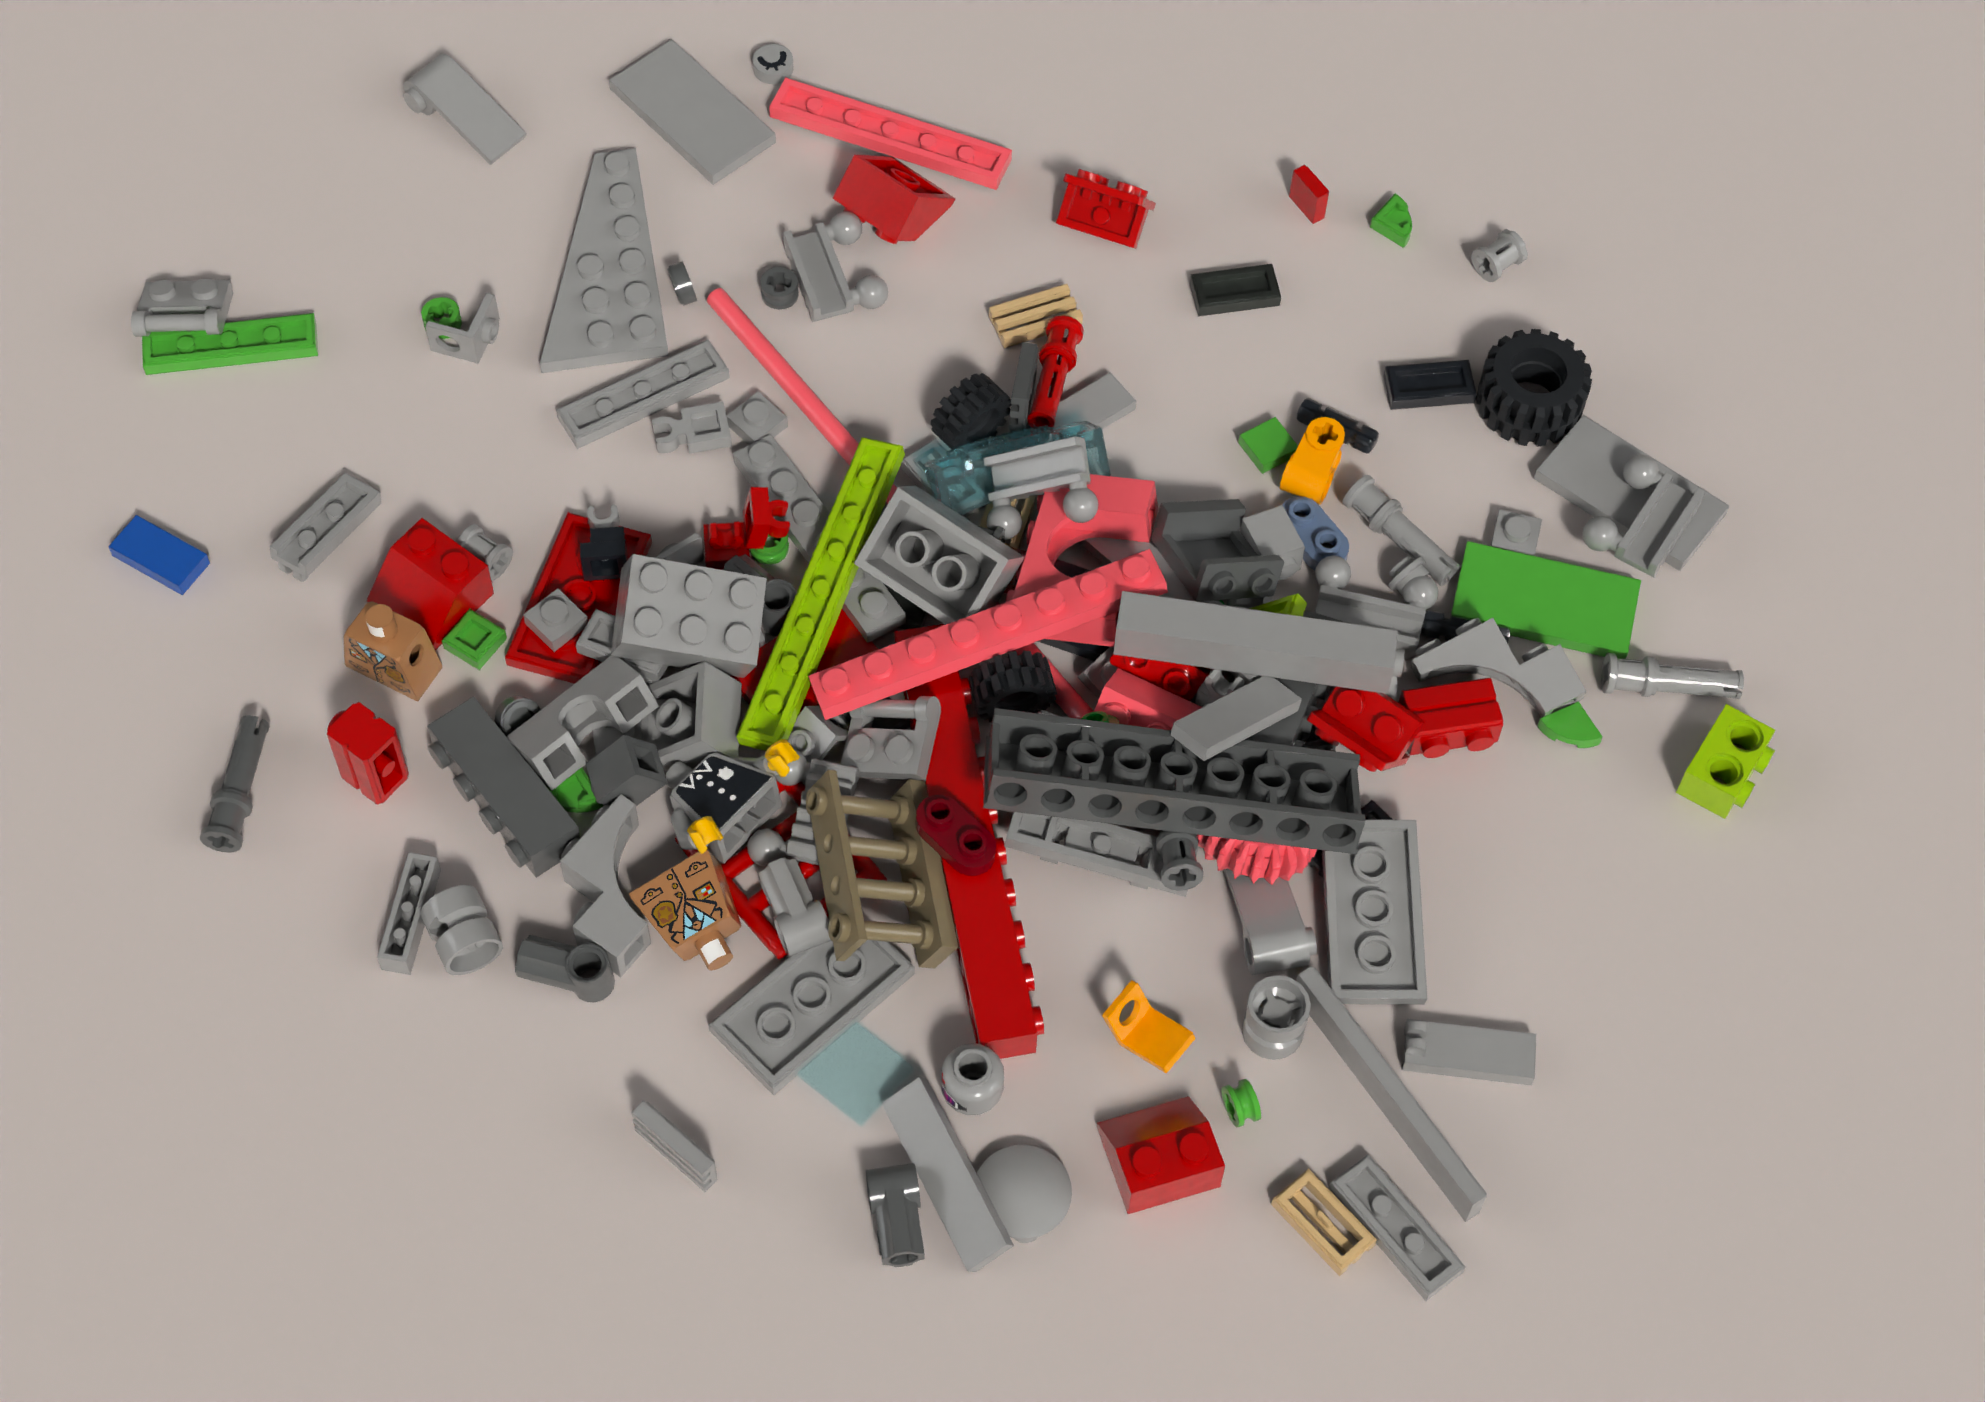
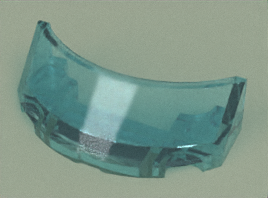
(964, 481)

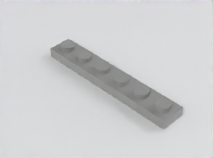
(767, 465)

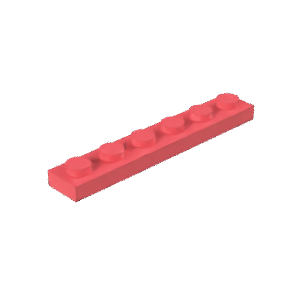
(890, 133)

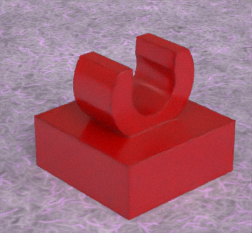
(759, 519)
(723, 542)

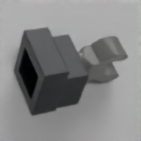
(607, 548)

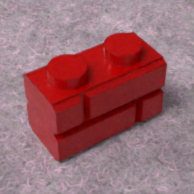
(1454, 717)
(367, 752)

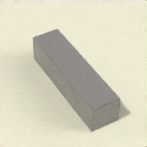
(405, 922)

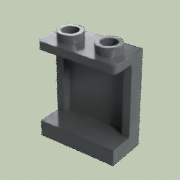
(1211, 553)

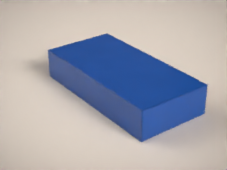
(159, 555)

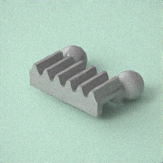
(821, 274)
(1039, 471)
(1656, 525)
(1360, 609)
(768, 845)

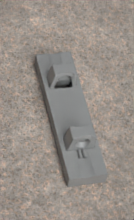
(1091, 846)

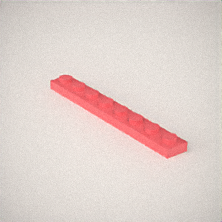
(984, 635)

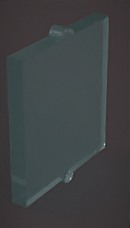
(856, 1073)

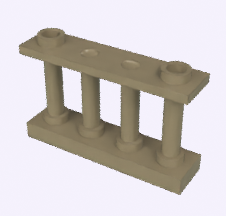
(921, 870)

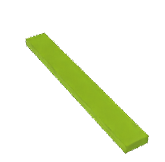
(820, 595)

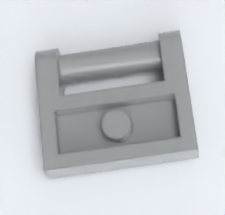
(182, 307)
(893, 751)

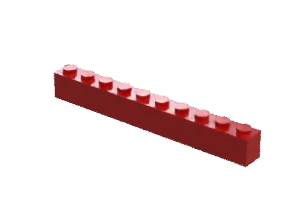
(980, 905)

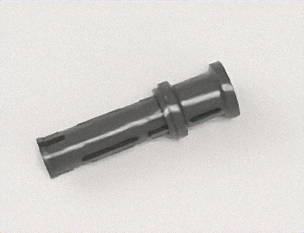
(232, 801)
(1179, 857)

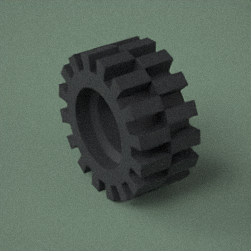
(971, 412)
(1013, 684)

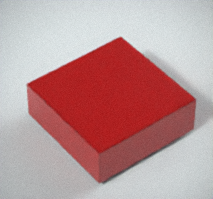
(1309, 194)

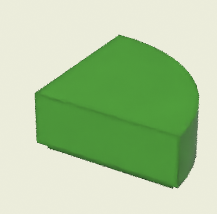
(1394, 221)
(1571, 726)
(576, 794)

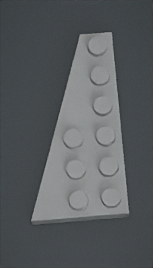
(609, 285)

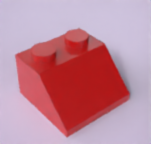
(891, 197)
(431, 580)
(1162, 1154)

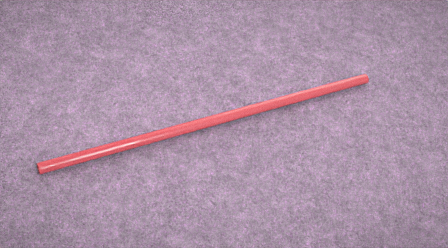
(842, 440)

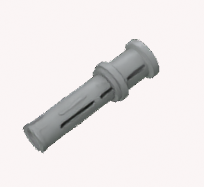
(1387, 518)
(1650, 676)

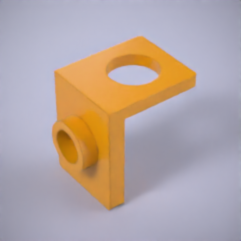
(1147, 1030)

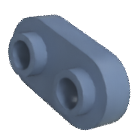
(1315, 530)

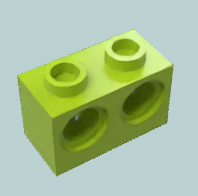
(1723, 760)

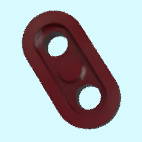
(952, 833)

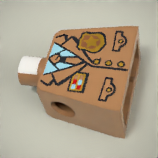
(385, 645)
(692, 909)

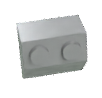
(694, 716)

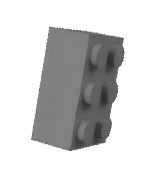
(937, 557)
(688, 615)

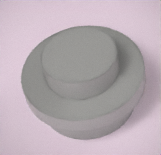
(1405, 571)

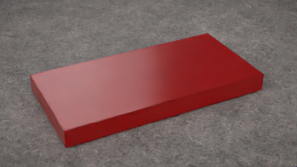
(565, 572)

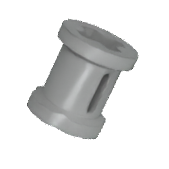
(1499, 255)
(494, 555)

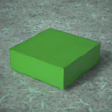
(1268, 445)
(474, 639)

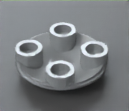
(1026, 1190)

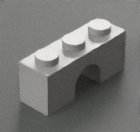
(604, 697)

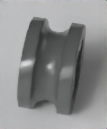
(778, 276)

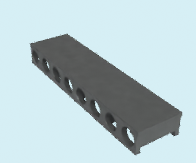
(1157, 783)

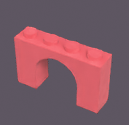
(1124, 512)

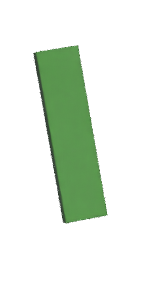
(237, 345)

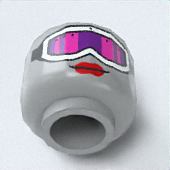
(972, 1079)

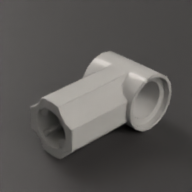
(797, 918)

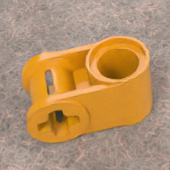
(1315, 460)

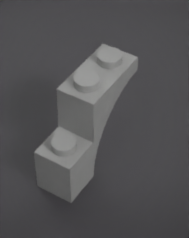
(1481, 649)
(592, 869)

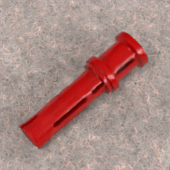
(1044, 406)

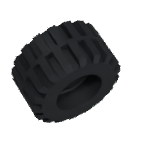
(1540, 361)

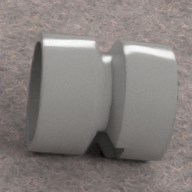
(462, 932)
(1276, 1017)

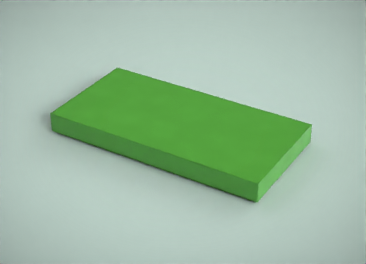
(1547, 600)

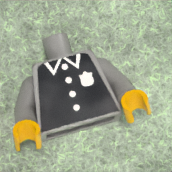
(726, 798)

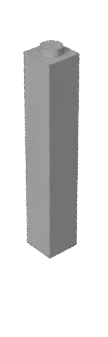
(1257, 642)

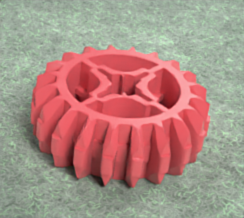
(1256, 858)

